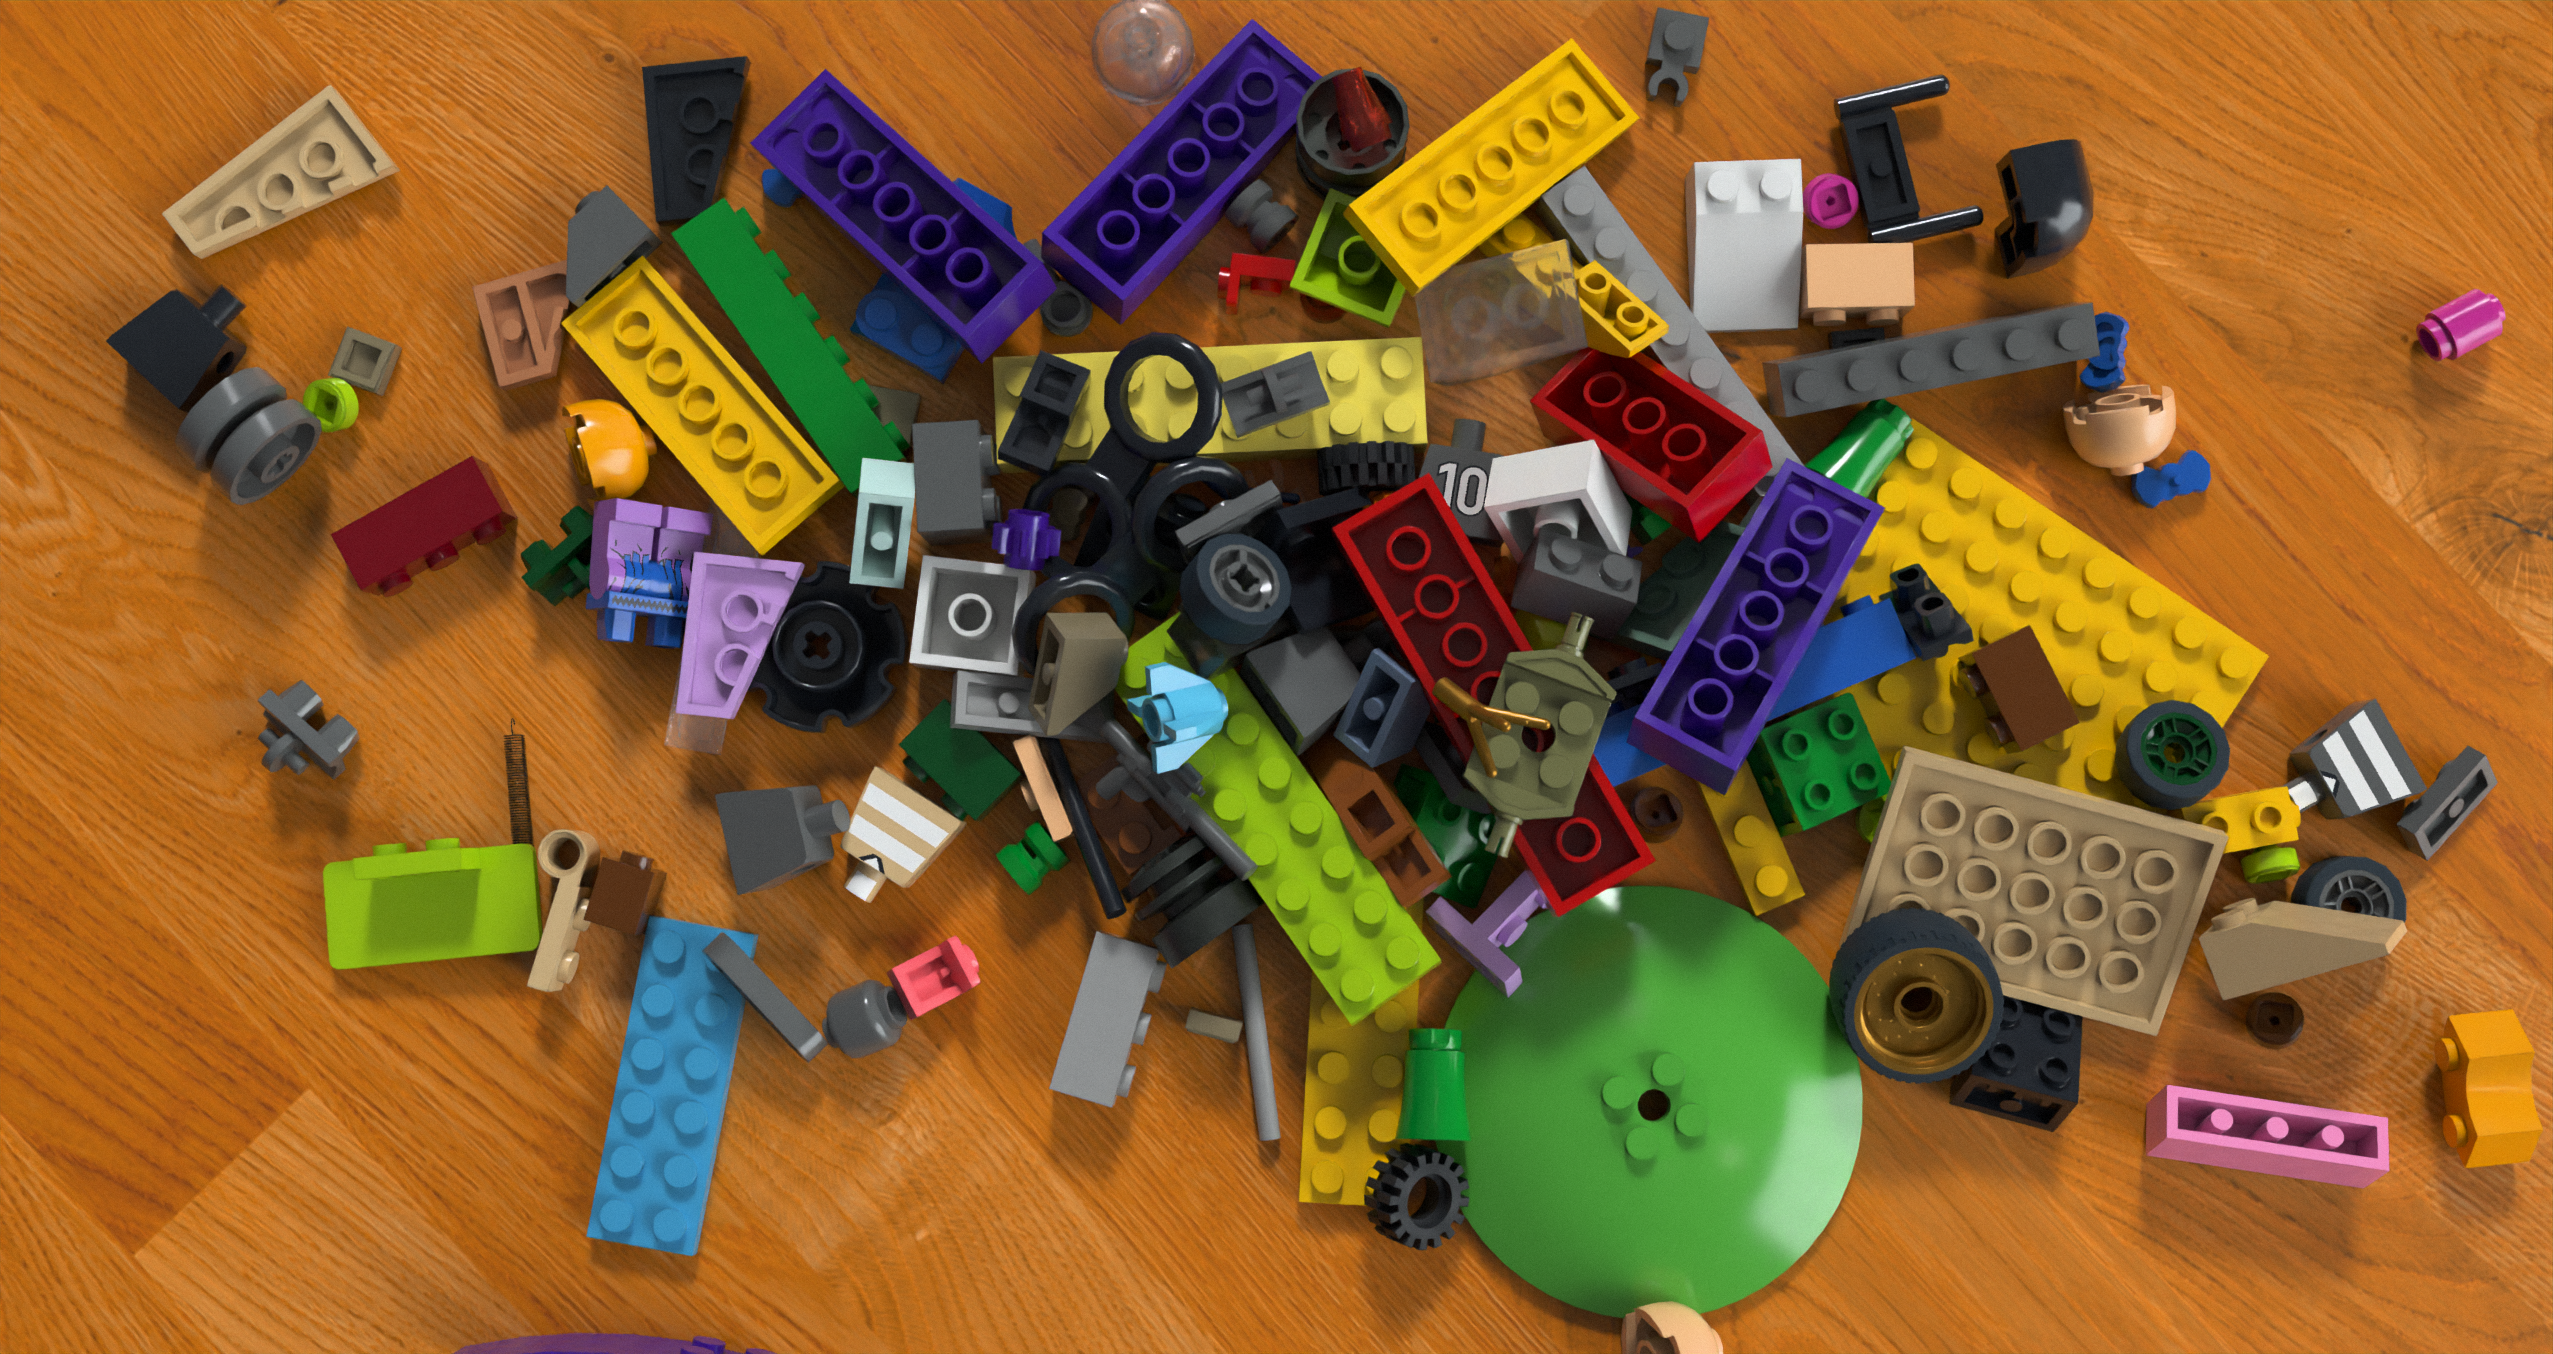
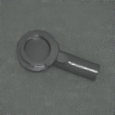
(1066, 309)

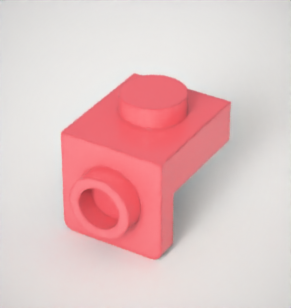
(935, 977)

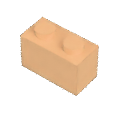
(1856, 282)

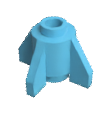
(1180, 712)

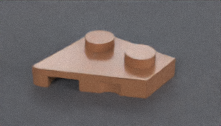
(524, 323)

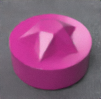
(1830, 201)

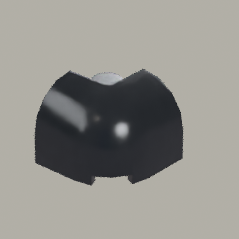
(2046, 204)

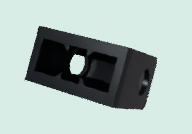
(183, 344)

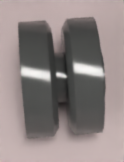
(248, 435)

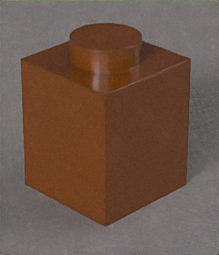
(625, 893)

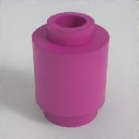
(2461, 325)

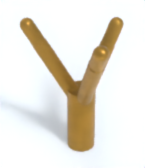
(1475, 712)

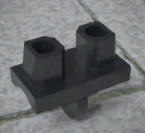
(1925, 613)

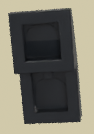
(1044, 414)

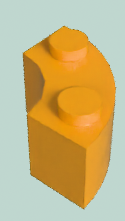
(2488, 1088)

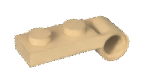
(556, 957)

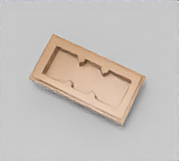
(1040, 788)

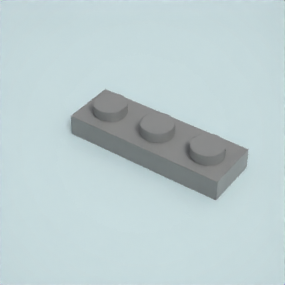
(1001, 706)

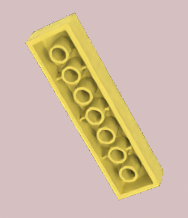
(1370, 384)

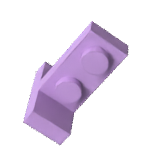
(1496, 926)

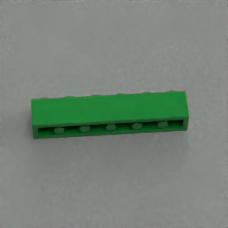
(787, 342)

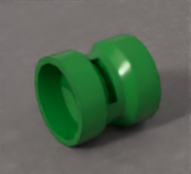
(1020, 859)

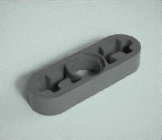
(765, 997)

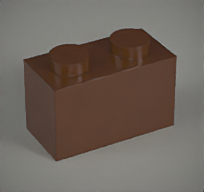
(2017, 691)

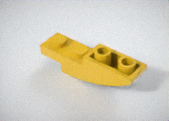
(1611, 313)

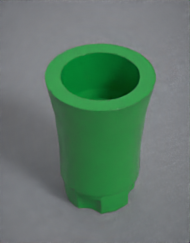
(1864, 447)
(1434, 1087)

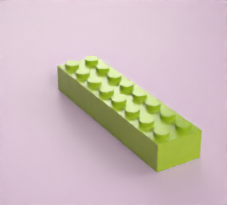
(1306, 859)

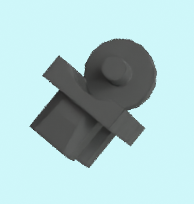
(1274, 394)
(289, 715)

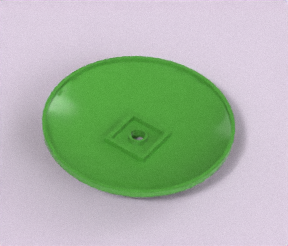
(1755, 1081)

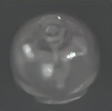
(1142, 51)

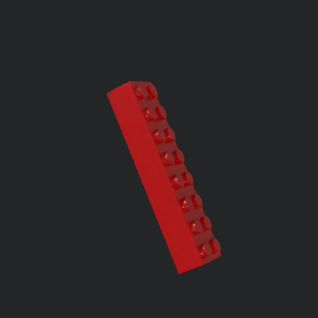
(1458, 627)

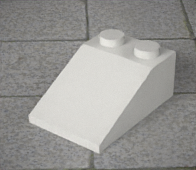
(1745, 244)

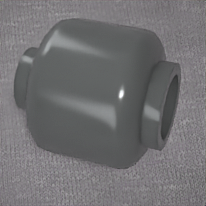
(864, 1019)

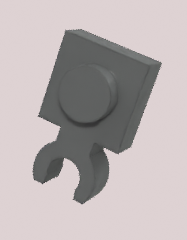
(1676, 48)

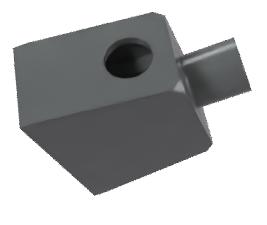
(1305, 682)
(778, 833)

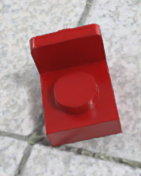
(1263, 274)

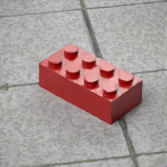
(1657, 435)

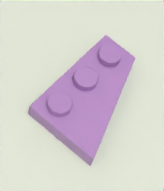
(729, 627)

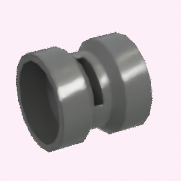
(1265, 220)

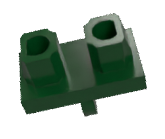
(566, 567)

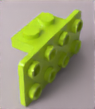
(431, 904)

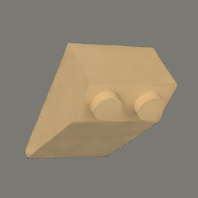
(2285, 941)

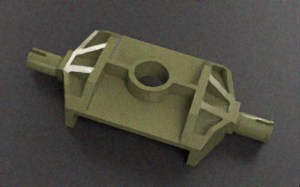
(1575, 701)

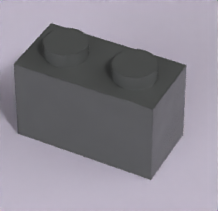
(1577, 577)

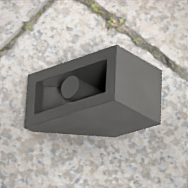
(603, 243)

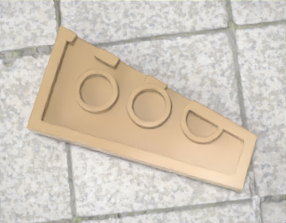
(288, 171)

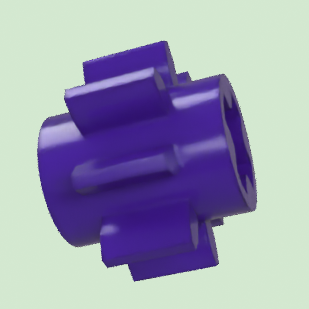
(1026, 539)

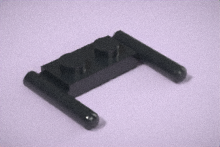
(1881, 165)

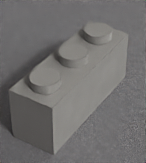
(1108, 1019)

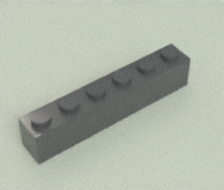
(1931, 359)

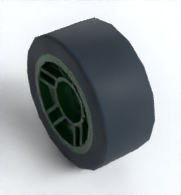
(2197, 746)

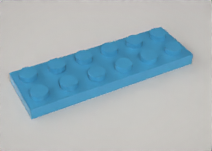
(669, 1091)

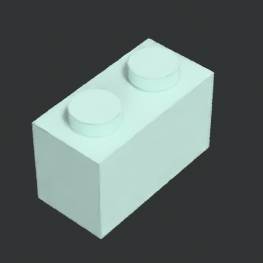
(883, 523)

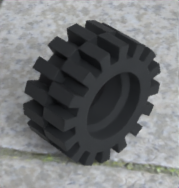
(1366, 466)
(1439, 1205)

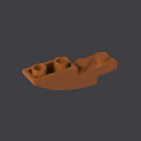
(1377, 819)

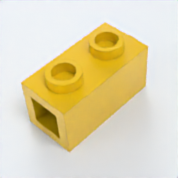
(2248, 817)

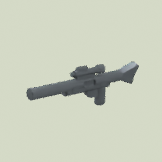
(1168, 789)

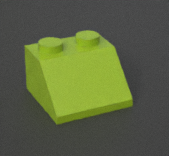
(1344, 269)

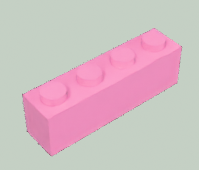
(2267, 1136)

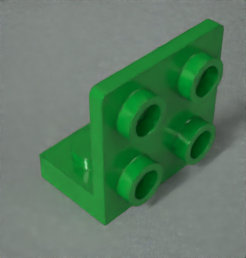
(1817, 765)
(1452, 831)

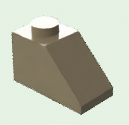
(1075, 667)

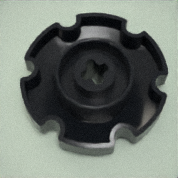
(864, 648)

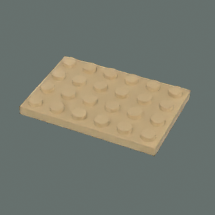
(2060, 887)

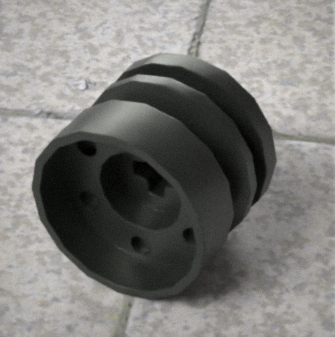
(1320, 140)
(1190, 898)

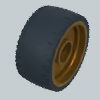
(1924, 1032)

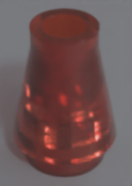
(1360, 111)

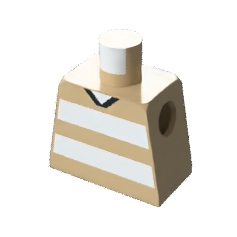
(895, 834)

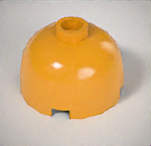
(608, 448)

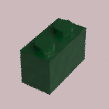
(961, 762)

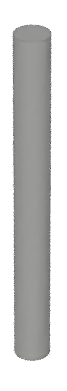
(1256, 1032)

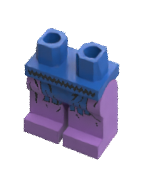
(643, 569)

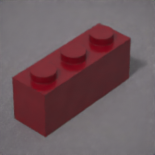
(425, 528)

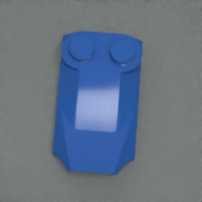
(902, 328)

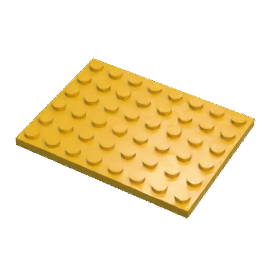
(2016, 564)

